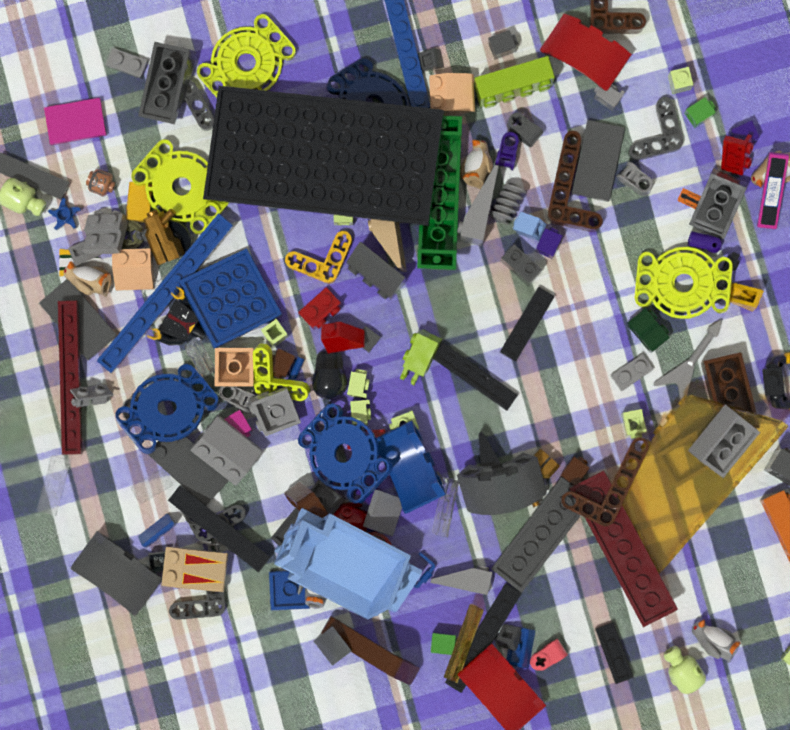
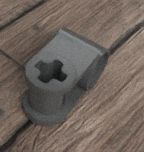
(525, 130)

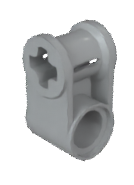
(634, 178)
(238, 398)

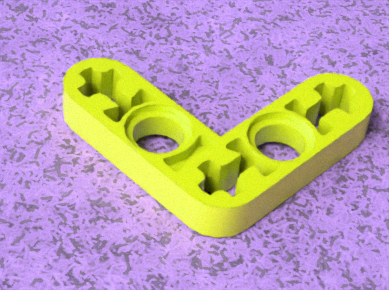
(268, 380)

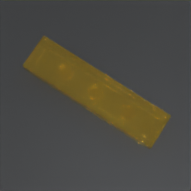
(463, 643)

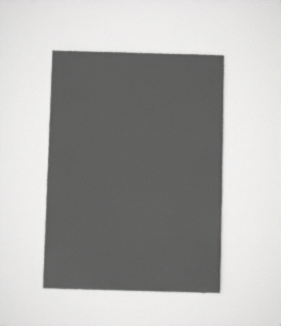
(332, 646)

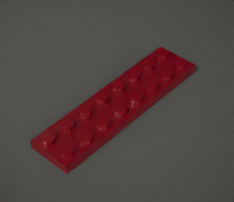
(627, 554)

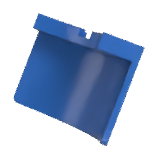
(412, 467)

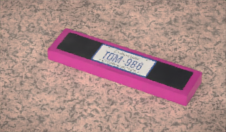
(772, 190)

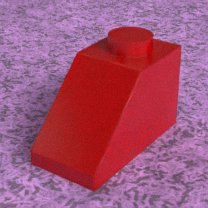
(341, 337)

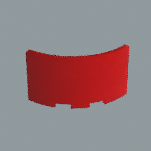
(586, 51)
(501, 689)

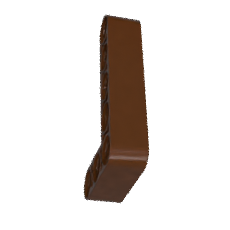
(608, 18)
(565, 187)
(615, 488)
(303, 497)
(374, 653)

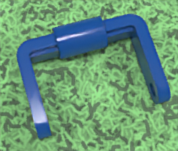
(427, 575)

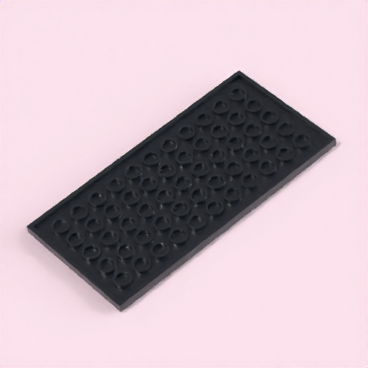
(324, 155)

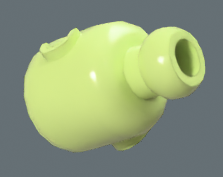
(21, 197)
(684, 671)

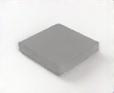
(383, 513)

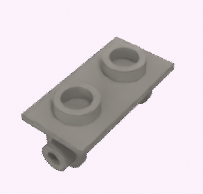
(99, 394)

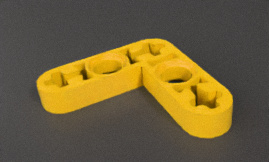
(322, 267)

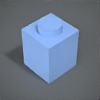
(529, 226)

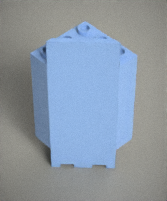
(346, 564)

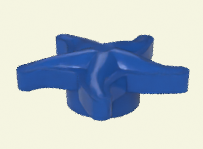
(64, 215)

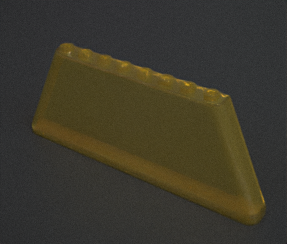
(678, 491)

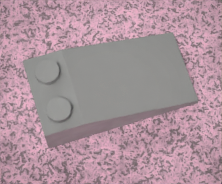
(475, 221)

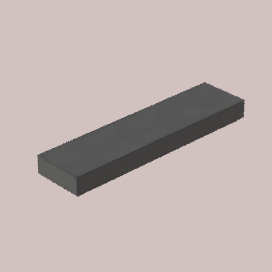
(33, 176)

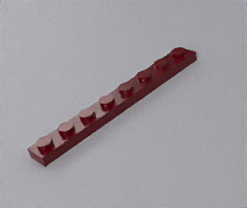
(69, 376)

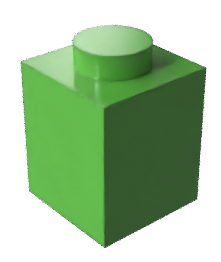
(700, 112)
(443, 643)

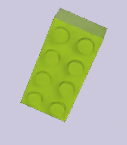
(514, 82)

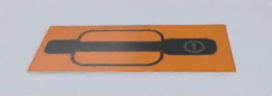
(689, 198)

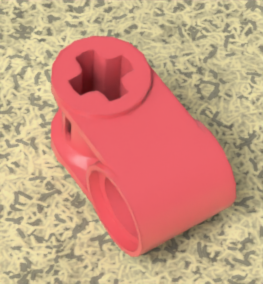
(551, 654)

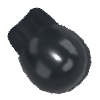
(329, 376)

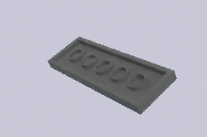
(537, 538)

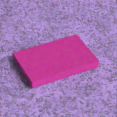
(75, 121)

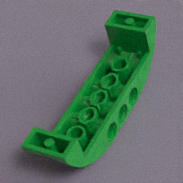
(439, 240)

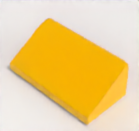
(137, 203)

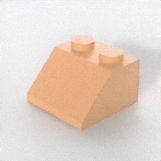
(452, 93)
(133, 269)
(234, 367)

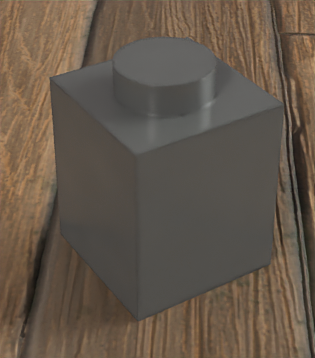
(502, 44)

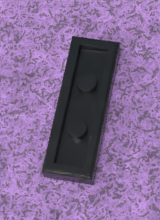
(614, 653)

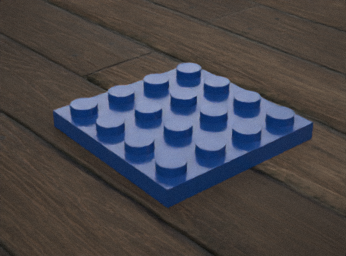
(230, 298)

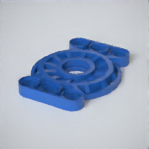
(166, 427)
(363, 459)

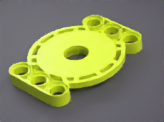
(255, 44)
(163, 177)
(664, 276)

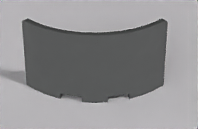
(502, 488)
(116, 572)

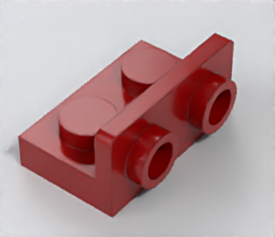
(736, 154)
(320, 309)

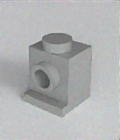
(608, 98)

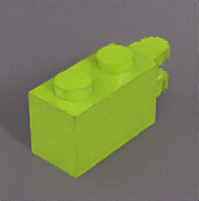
(420, 355)

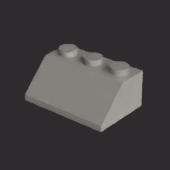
(724, 441)
(226, 450)

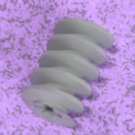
(507, 202)

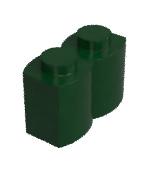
(648, 330)

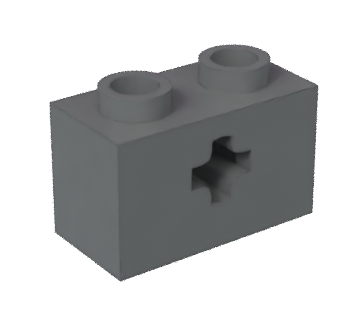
(521, 265)

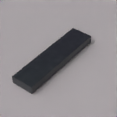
(527, 324)

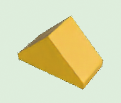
(745, 296)

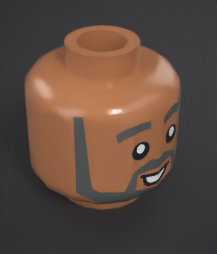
(100, 182)

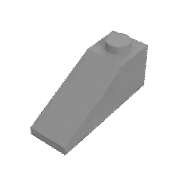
(470, 580)

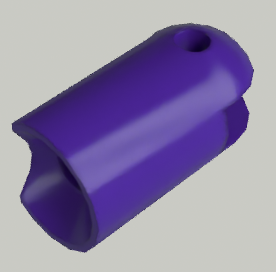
(704, 241)

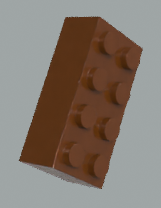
(728, 381)

